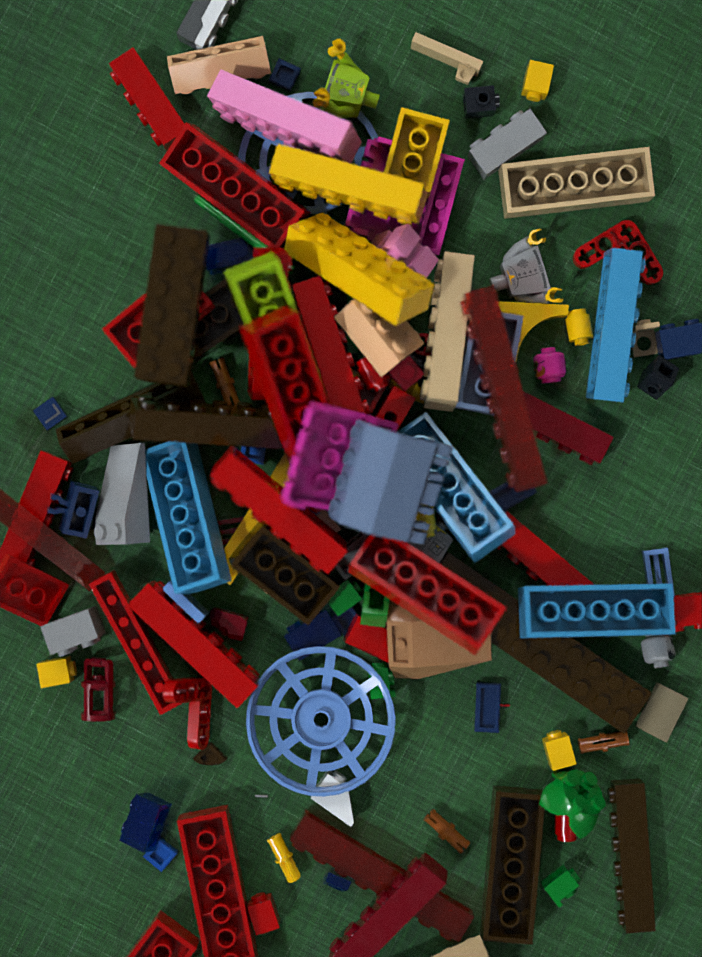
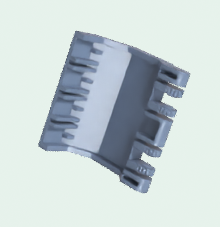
(386, 483)

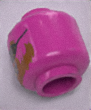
(549, 365)

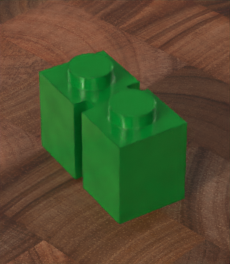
(374, 608)

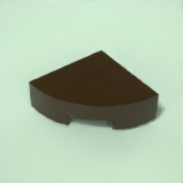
(210, 755)

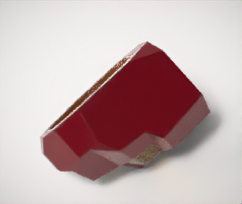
(229, 623)

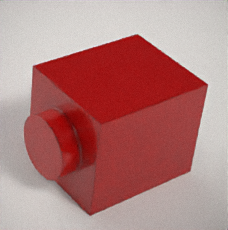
(263, 913)

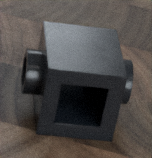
(480, 102)
(657, 377)

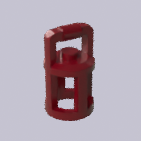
(98, 683)

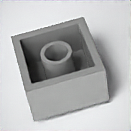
(76, 629)

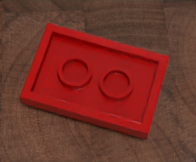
(29, 590)

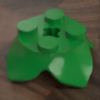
(576, 796)

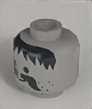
(658, 650)

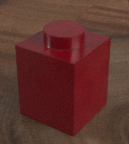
(406, 373)

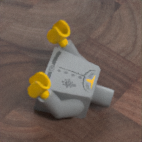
(525, 273)

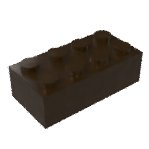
(283, 573)

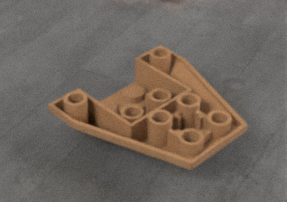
(422, 651)

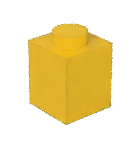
(537, 80)
(56, 671)
(558, 750)

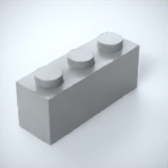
(506, 143)

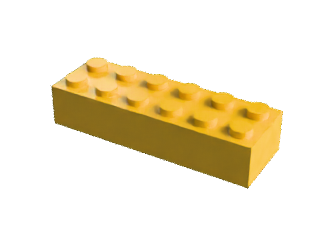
(348, 184)
(359, 268)

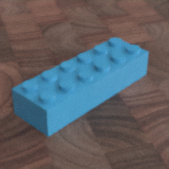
(614, 324)
(463, 499)
(186, 517)
(596, 610)

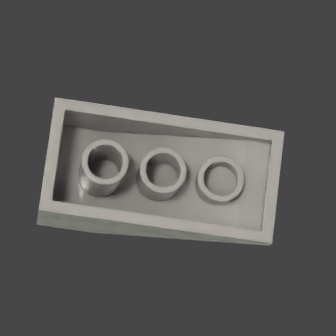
(123, 499)

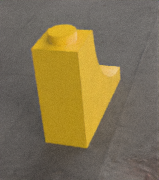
(533, 314)

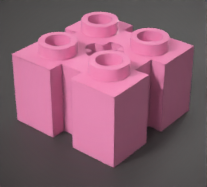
(405, 247)

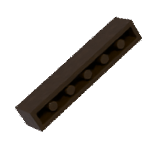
(111, 423)
(632, 855)

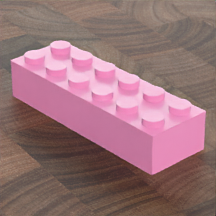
(283, 118)

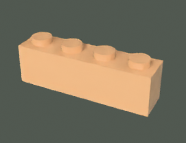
(200, 67)

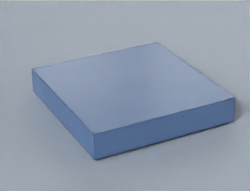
(187, 603)

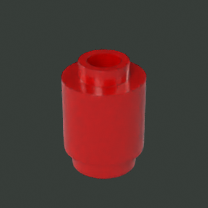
(371, 376)
(563, 830)

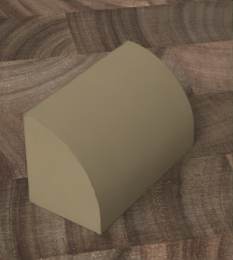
(661, 712)

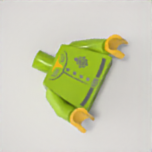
(345, 86)

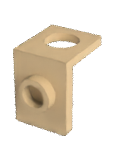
(645, 328)

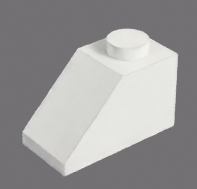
(340, 804)

